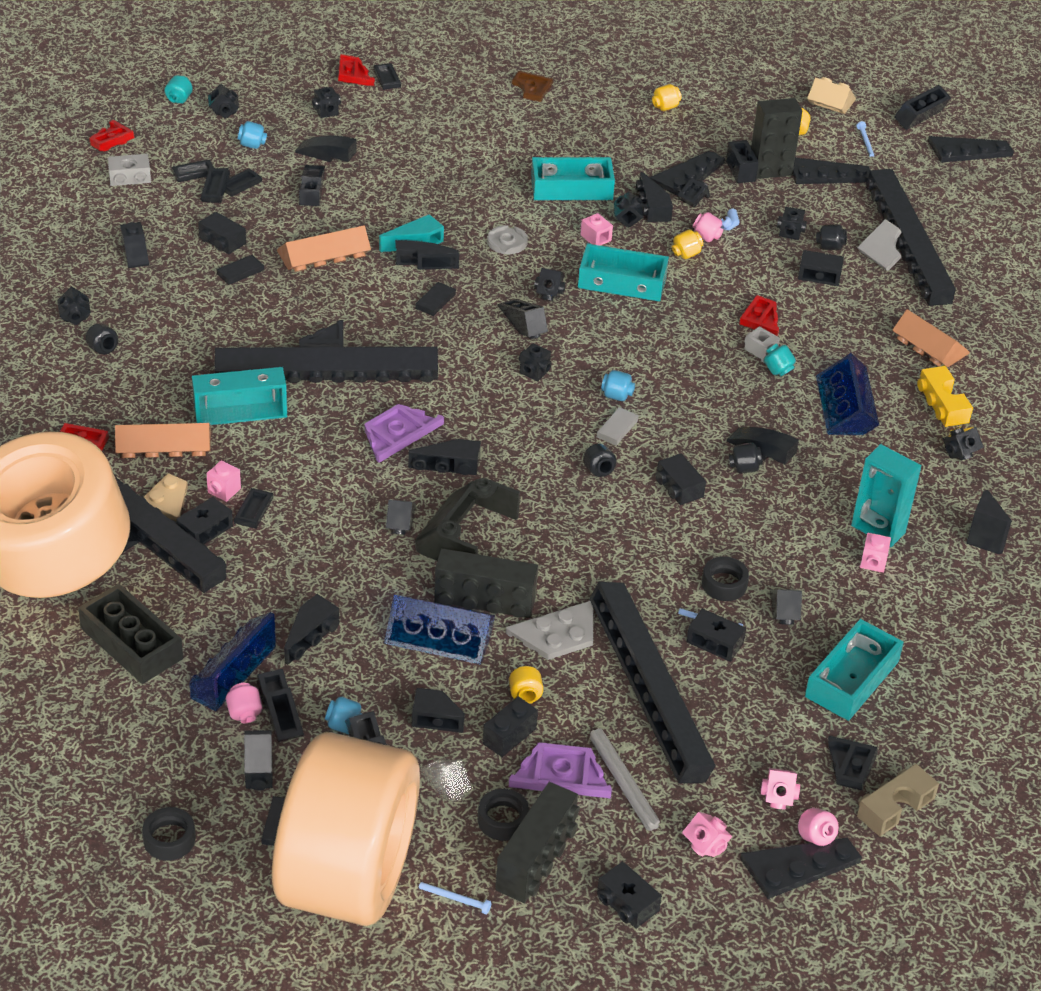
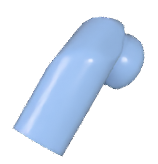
(731, 220)

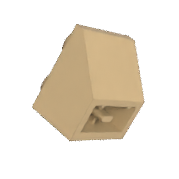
(831, 95)

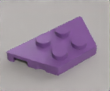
(398, 429)
(562, 765)

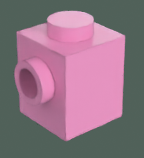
(596, 230)
(223, 480)
(875, 548)

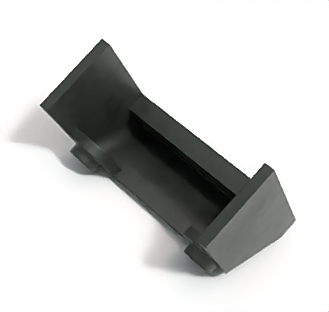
(444, 528)

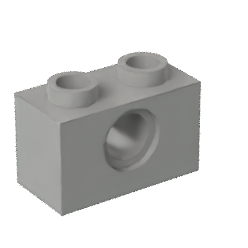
(129, 169)

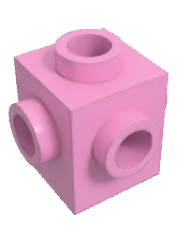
(777, 778)
(707, 834)

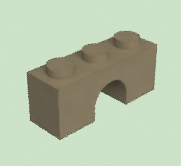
(910, 786)

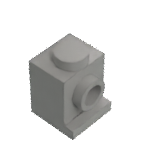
(759, 341)

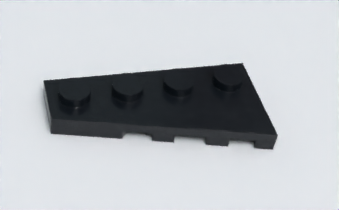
(963, 149)
(699, 168)
(826, 172)
(797, 865)

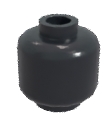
(831, 237)
(101, 338)
(746, 458)
(599, 460)

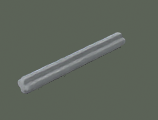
(624, 779)

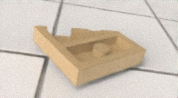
(168, 496)

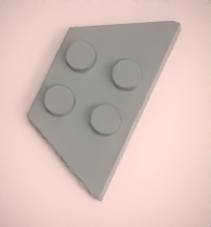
(557, 632)

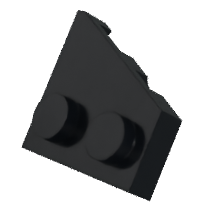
(325, 337)
(851, 761)

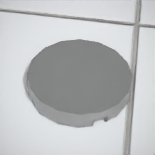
(507, 240)

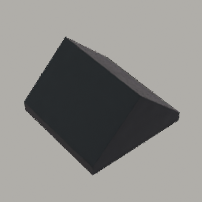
(989, 525)

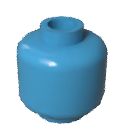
(251, 135)
(617, 385)
(340, 711)

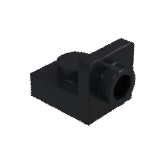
(694, 192)

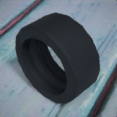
(722, 591)
(501, 797)
(168, 850)

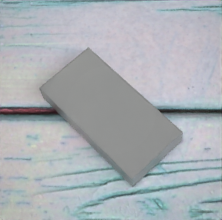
(617, 426)

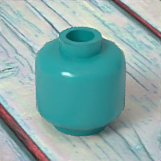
(178, 89)
(779, 360)

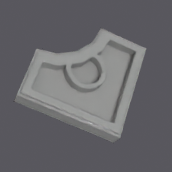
(881, 245)

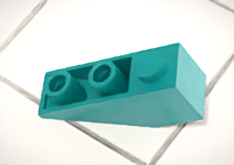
(423, 229)

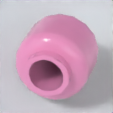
(708, 226)
(244, 702)
(818, 826)

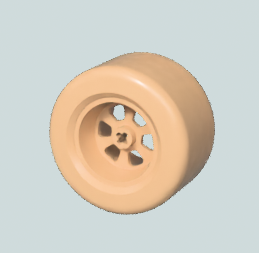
(57, 515)
(345, 828)

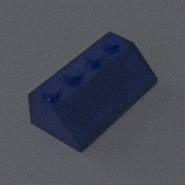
(847, 398)
(439, 629)
(234, 661)

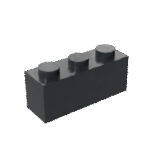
(922, 107)

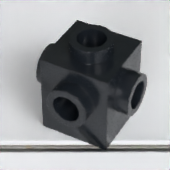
(223, 101)
(326, 102)
(628, 209)
(792, 223)
(550, 277)
(74, 306)
(535, 362)
(962, 442)

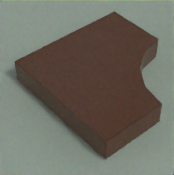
(533, 85)

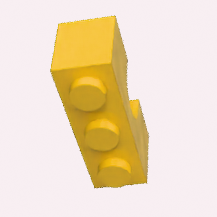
(937, 387)

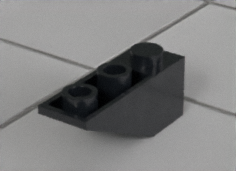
(656, 201)
(450, 456)
(311, 624)

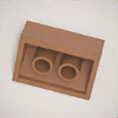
(928, 340)

